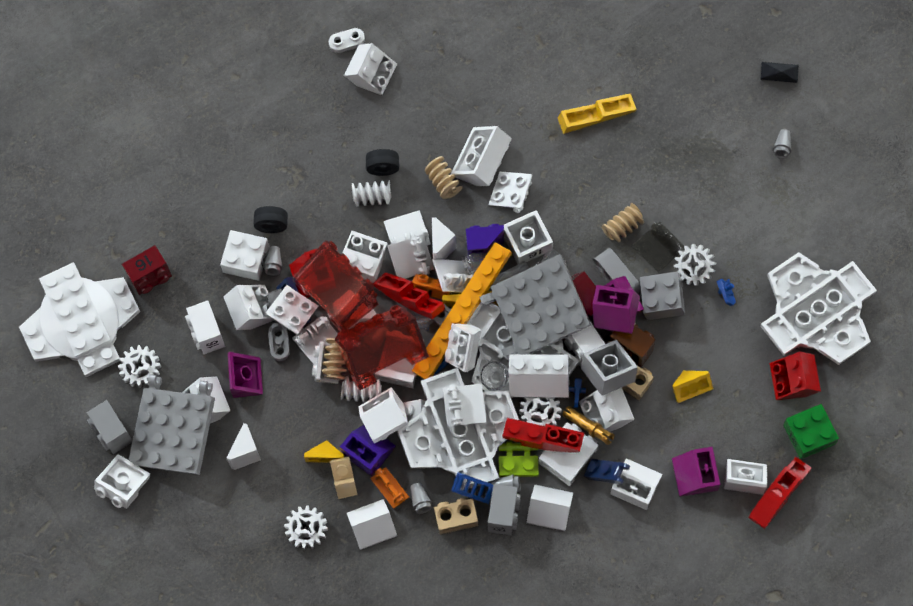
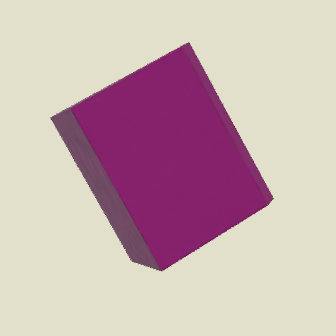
(244, 375)

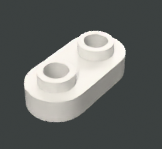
(347, 41)

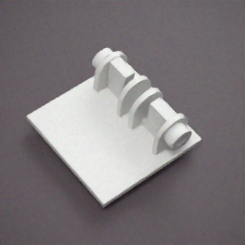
(511, 190)
(406, 227)
(411, 257)
(451, 275)
(292, 310)
(313, 334)
(464, 405)

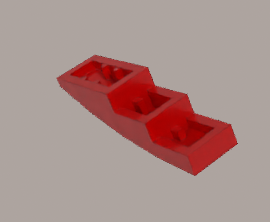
(407, 295)

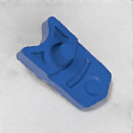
(725, 289)
(577, 389)

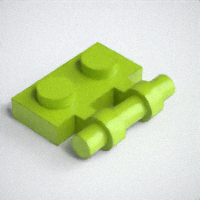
(518, 465)

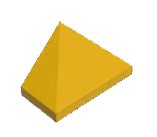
(691, 384)
(323, 453)

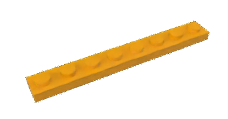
(463, 308)

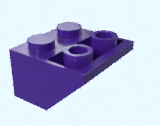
(482, 238)
(364, 451)

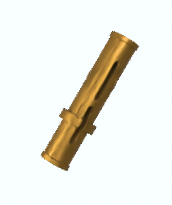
(594, 429)

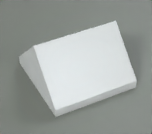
(442, 240)
(243, 450)
(745, 476)
(549, 507)
(372, 524)

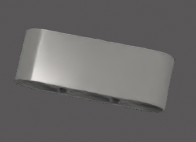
(613, 268)

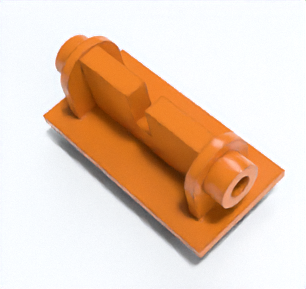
(426, 283)
(389, 487)

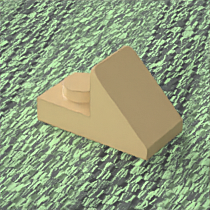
(343, 477)

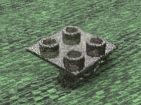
(658, 246)

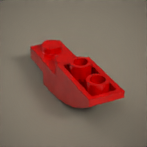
(543, 437)
(779, 492)

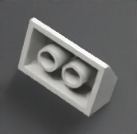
(481, 155)
(539, 376)

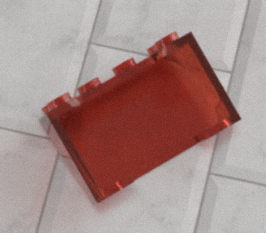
(336, 286)
(380, 343)

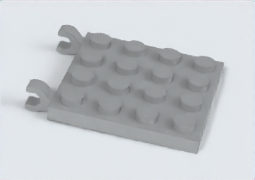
(539, 306)
(172, 428)

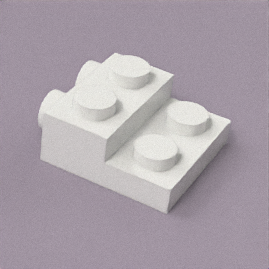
(121, 482)

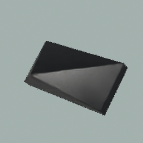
(779, 72)

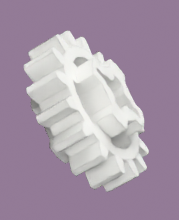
(695, 273)
(136, 358)
(548, 407)
(299, 532)

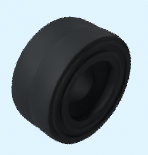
(382, 162)
(270, 219)

